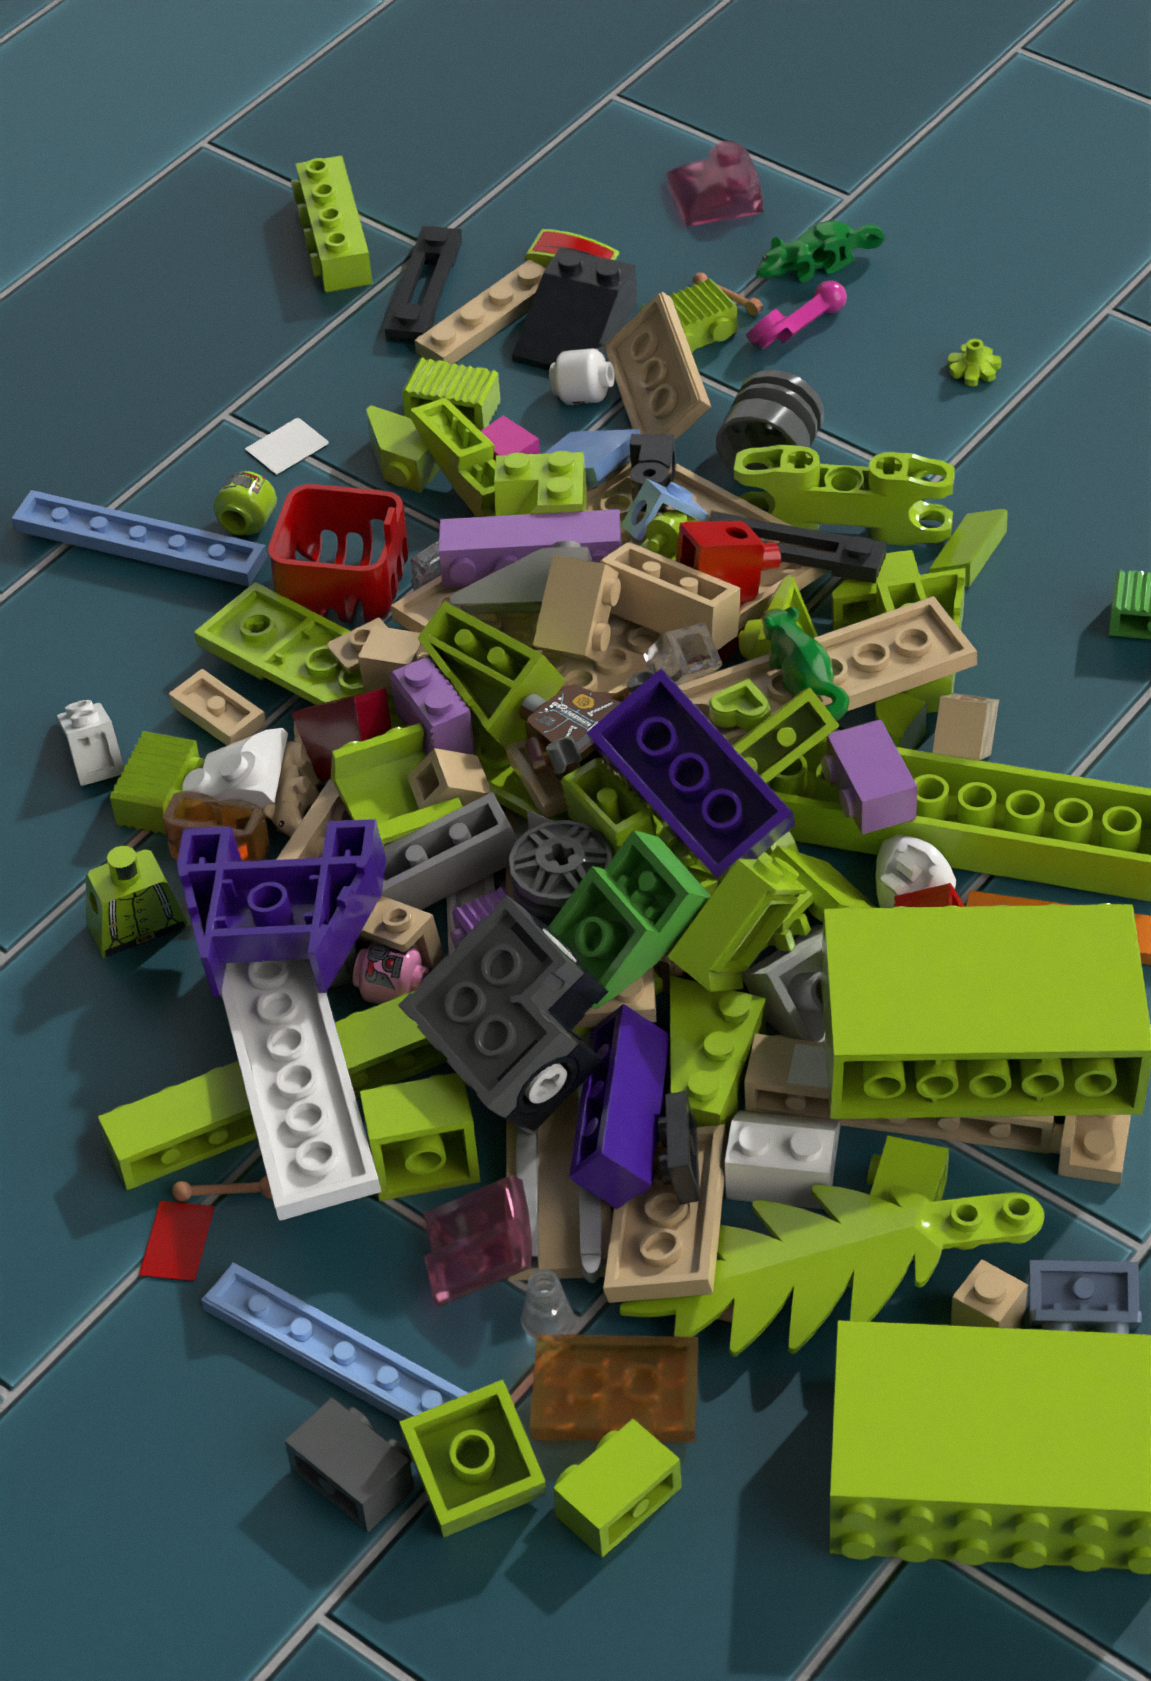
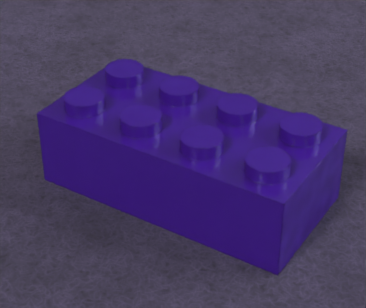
(690, 776)

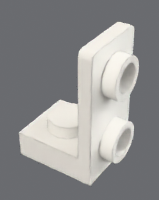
(91, 741)

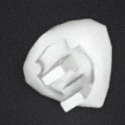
(909, 866)

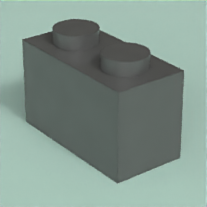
(350, 1463)

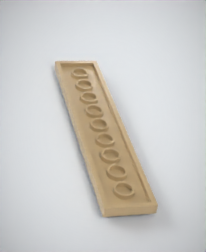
(867, 661)

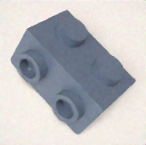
(1084, 1295)

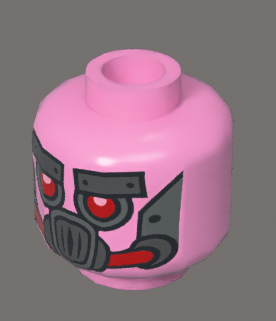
(387, 972)

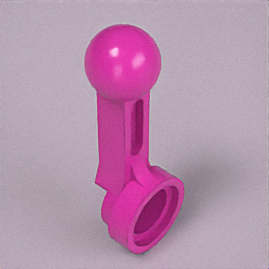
(828, 299)

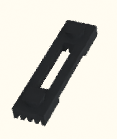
(412, 320)
(854, 556)

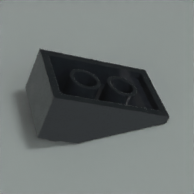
(576, 307)

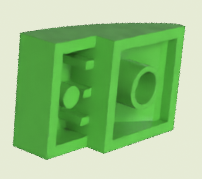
(629, 912)

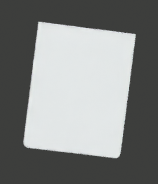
(287, 445)

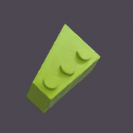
(949, 591)
(489, 670)
(712, 1047)

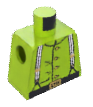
(129, 902)

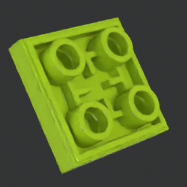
(825, 883)

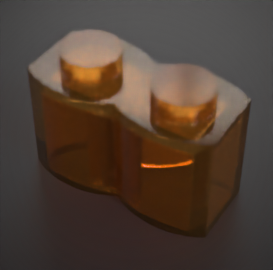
(203, 811)

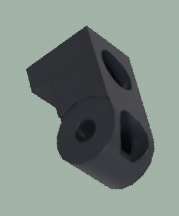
(652, 458)

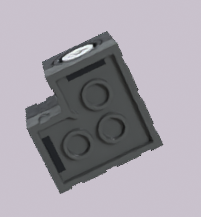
(509, 1014)

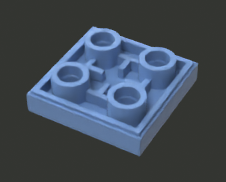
(601, 450)

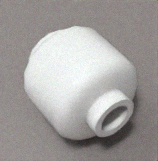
(581, 376)

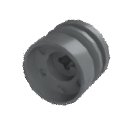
(769, 412)
(552, 862)

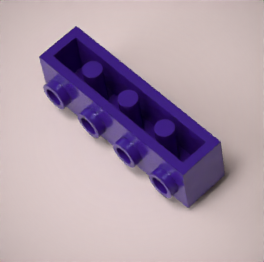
(621, 1108)

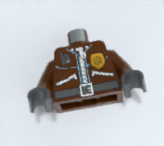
(559, 726)

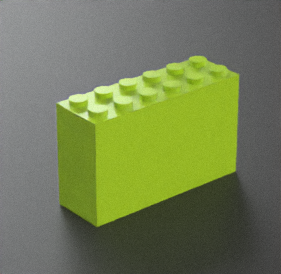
(984, 1011)
(992, 1446)

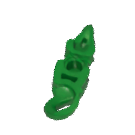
(821, 246)
(802, 659)

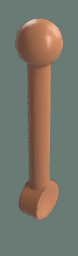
(752, 306)
(183, 1190)

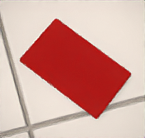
(177, 1240)

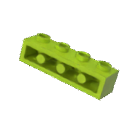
(332, 224)

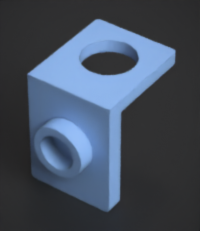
(654, 496)

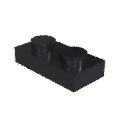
(680, 1138)

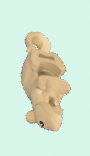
(295, 788)

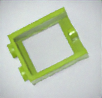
(737, 922)

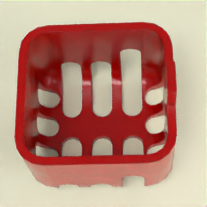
(326, 585)

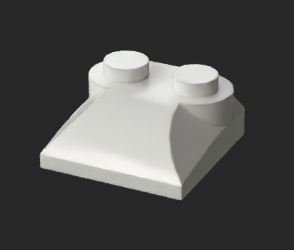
(242, 770)

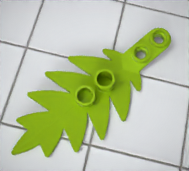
(819, 1257)

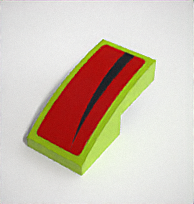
(550, 241)

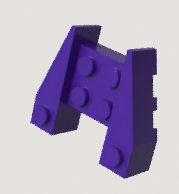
(280, 905)

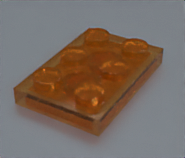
(603, 1382)

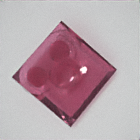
(717, 186)

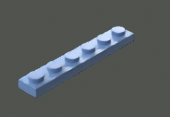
(140, 538)

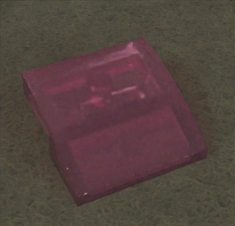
(478, 1240)

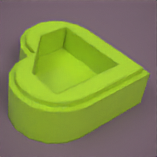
(739, 706)

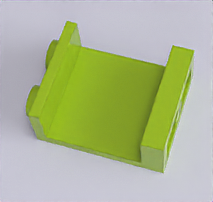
(376, 785)

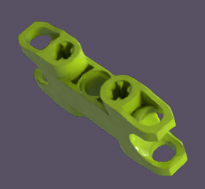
(877, 497)

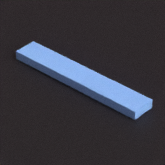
(325, 1345)

